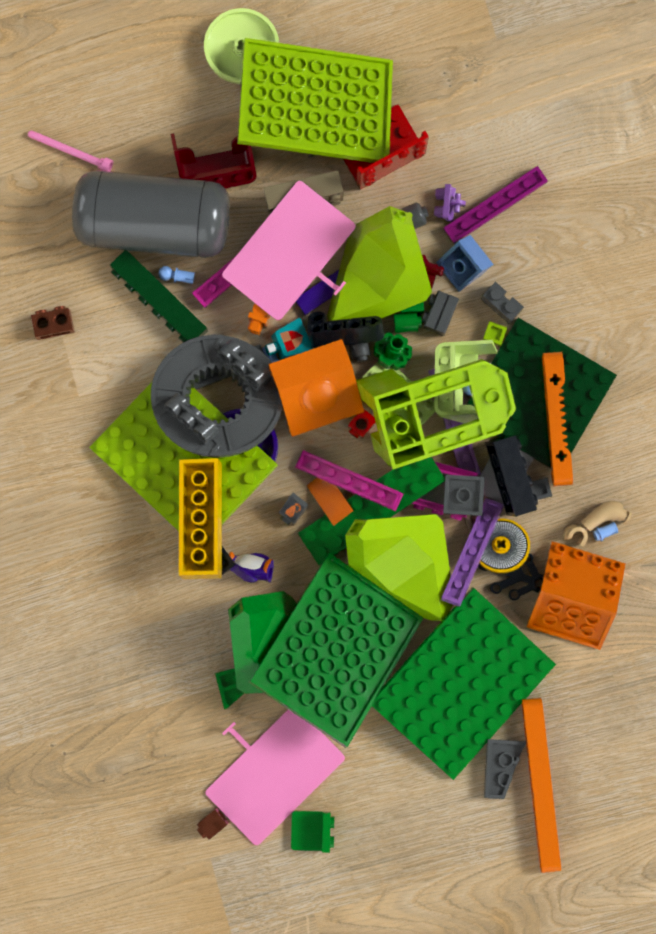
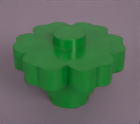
(393, 351)

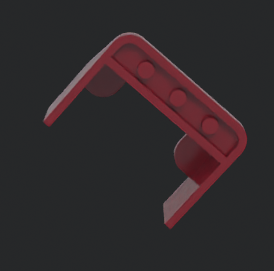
(227, 167)

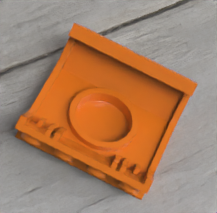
(317, 387)

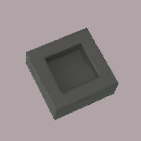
(541, 488)

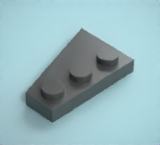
(500, 765)

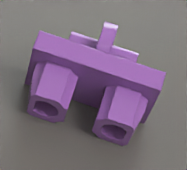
(451, 205)

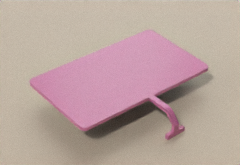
(289, 251)
(274, 775)

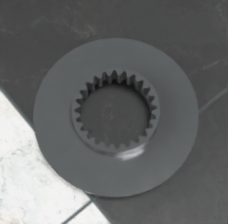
(204, 357)

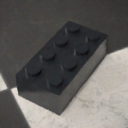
(511, 475)

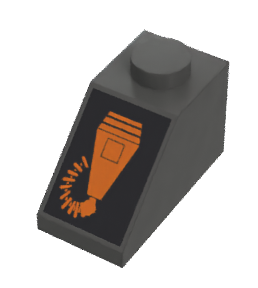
(293, 509)

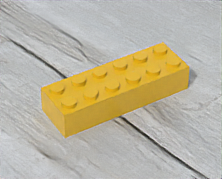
(200, 518)

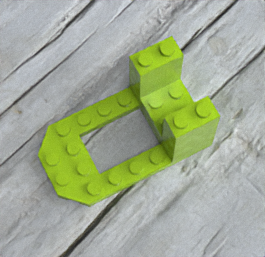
(397, 419)

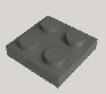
(464, 495)

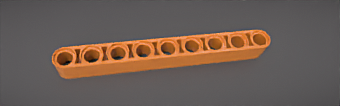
(541, 785)

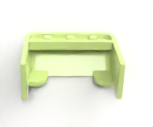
(452, 355)

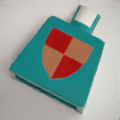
(289, 340)

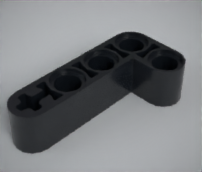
(349, 330)

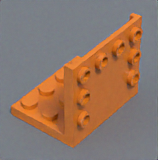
(577, 596)

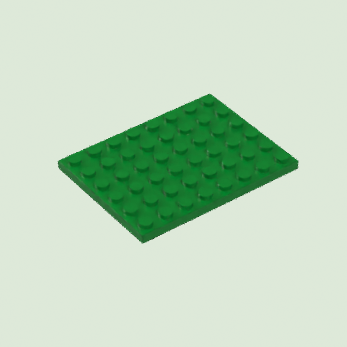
(336, 650)
(462, 683)

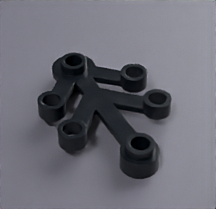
(517, 576)

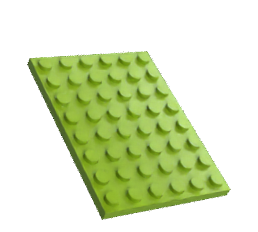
(315, 101)
(150, 460)

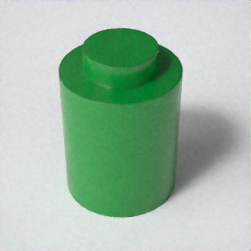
(407, 322)

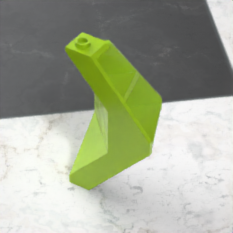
(380, 268)
(404, 559)

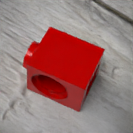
(365, 416)

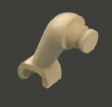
(605, 512)

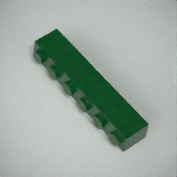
(157, 297)

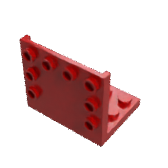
(404, 149)

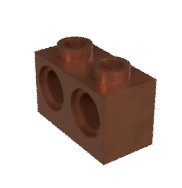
(53, 328)
(212, 824)

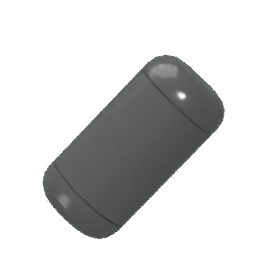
(151, 214)

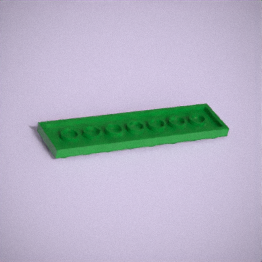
(411, 480)

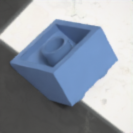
(464, 263)

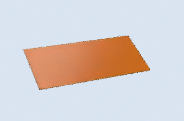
(330, 500)

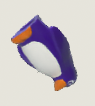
(253, 567)

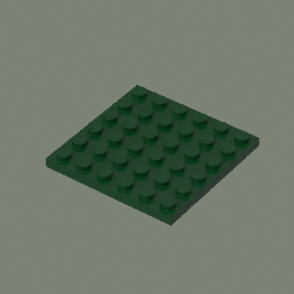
(583, 389)

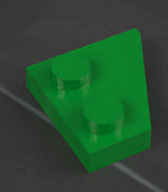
(227, 687)

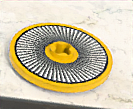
(515, 551)

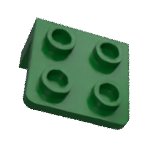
(312, 831)

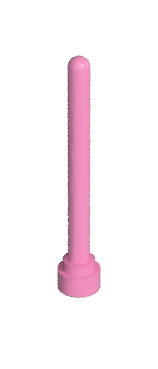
(103, 164)

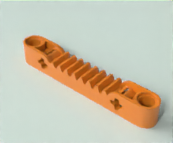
(554, 367)

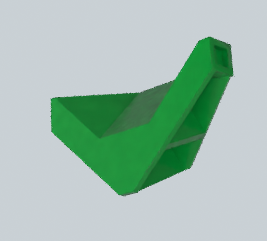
(253, 629)

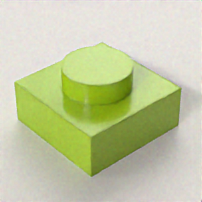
(495, 332)

